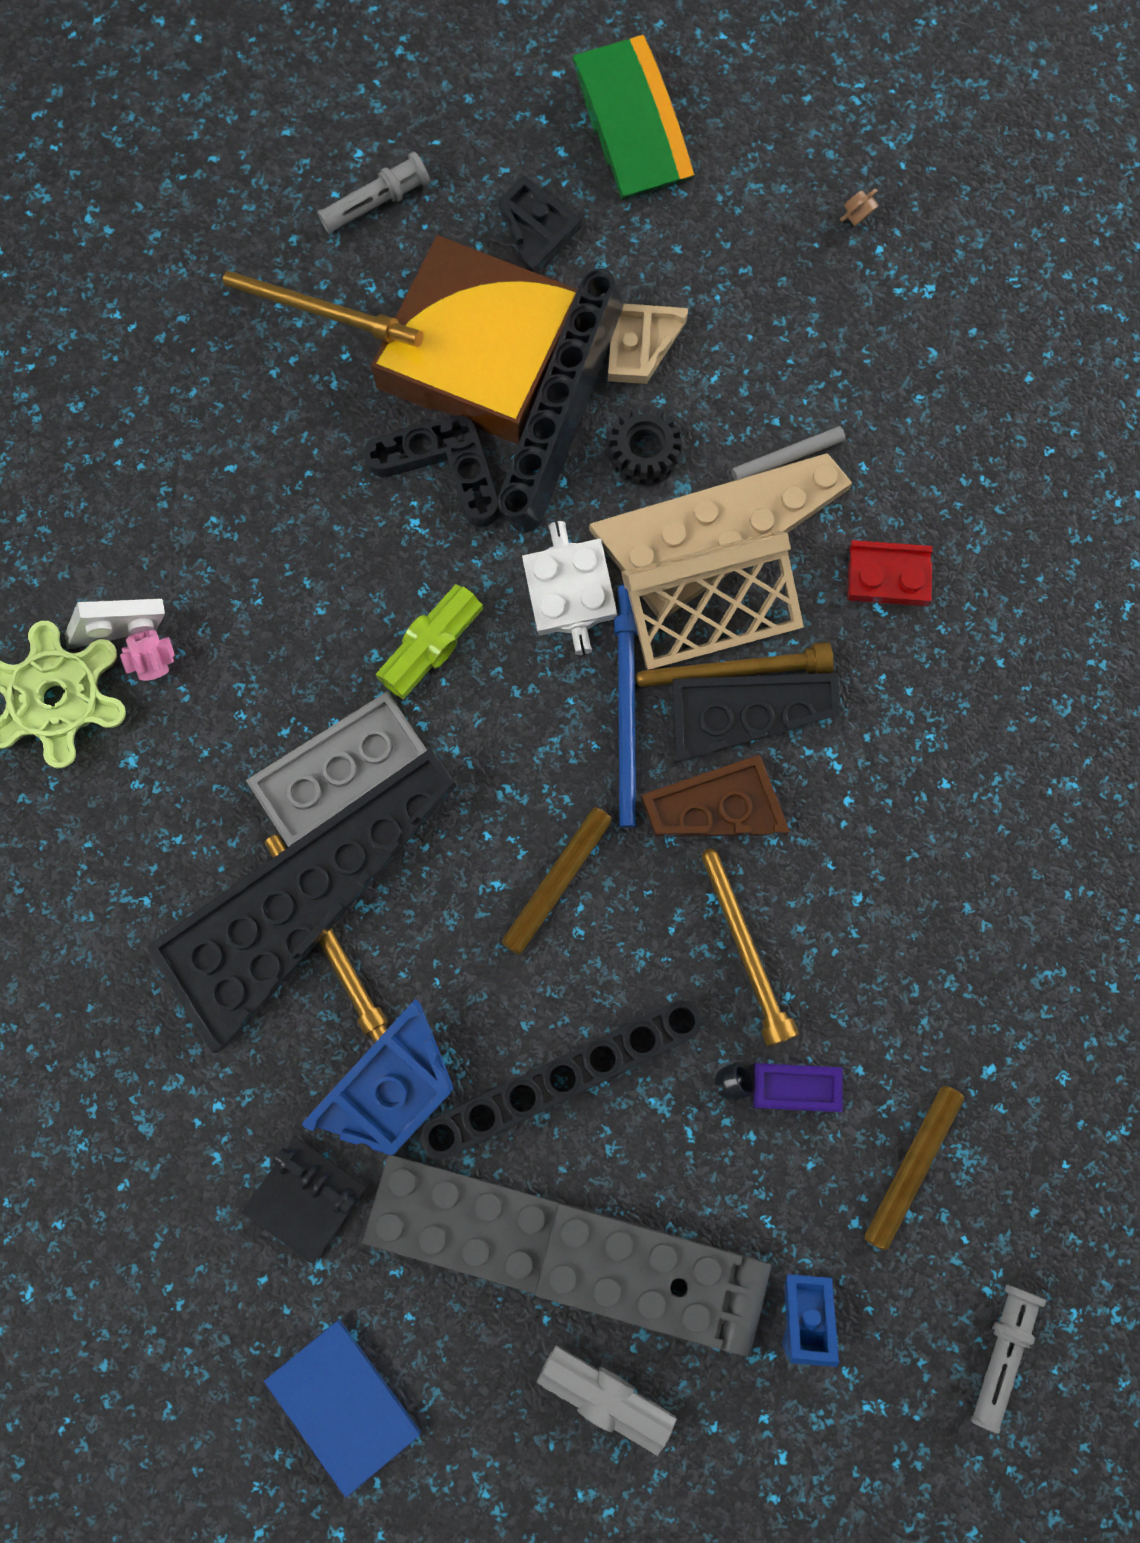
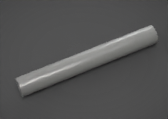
(789, 453)

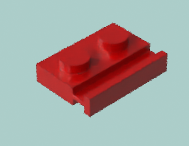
(890, 573)

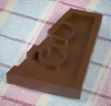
(718, 803)

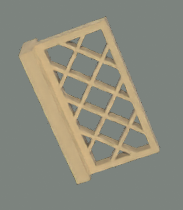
(703, 565)

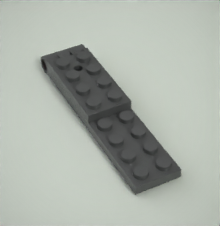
(568, 1255)

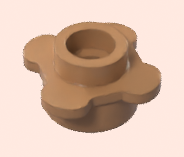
(860, 207)

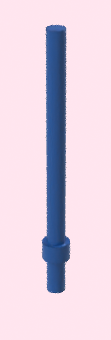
(626, 630)

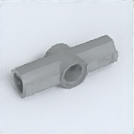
(606, 1400)

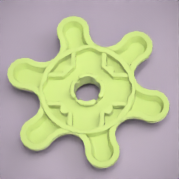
(79, 706)

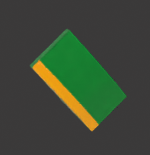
(633, 116)

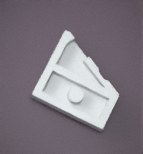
(112, 620)

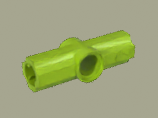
(429, 641)

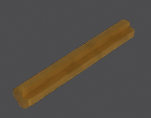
(556, 881)
(914, 1168)

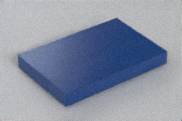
(342, 1407)

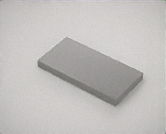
(336, 768)

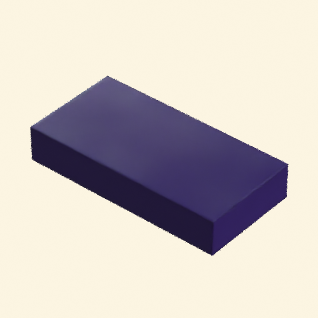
(797, 1087)

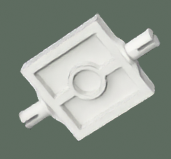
(570, 587)

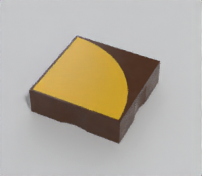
(483, 341)

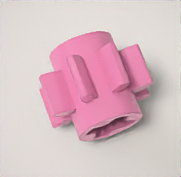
(147, 655)

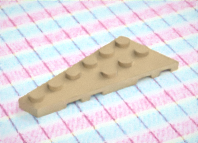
(719, 516)

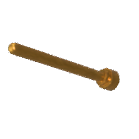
(814, 659)
(776, 1023)

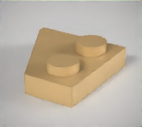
(642, 341)

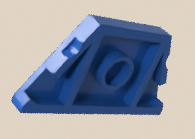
(388, 1088)

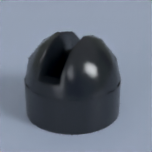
(734, 1082)

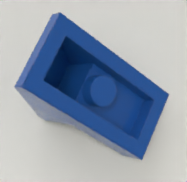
(810, 1321)

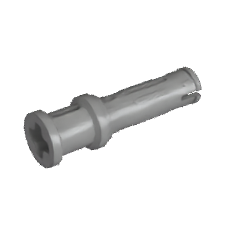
(389, 186)
(988, 1412)

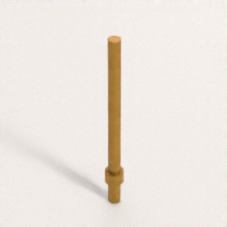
(382, 326)
(371, 1019)

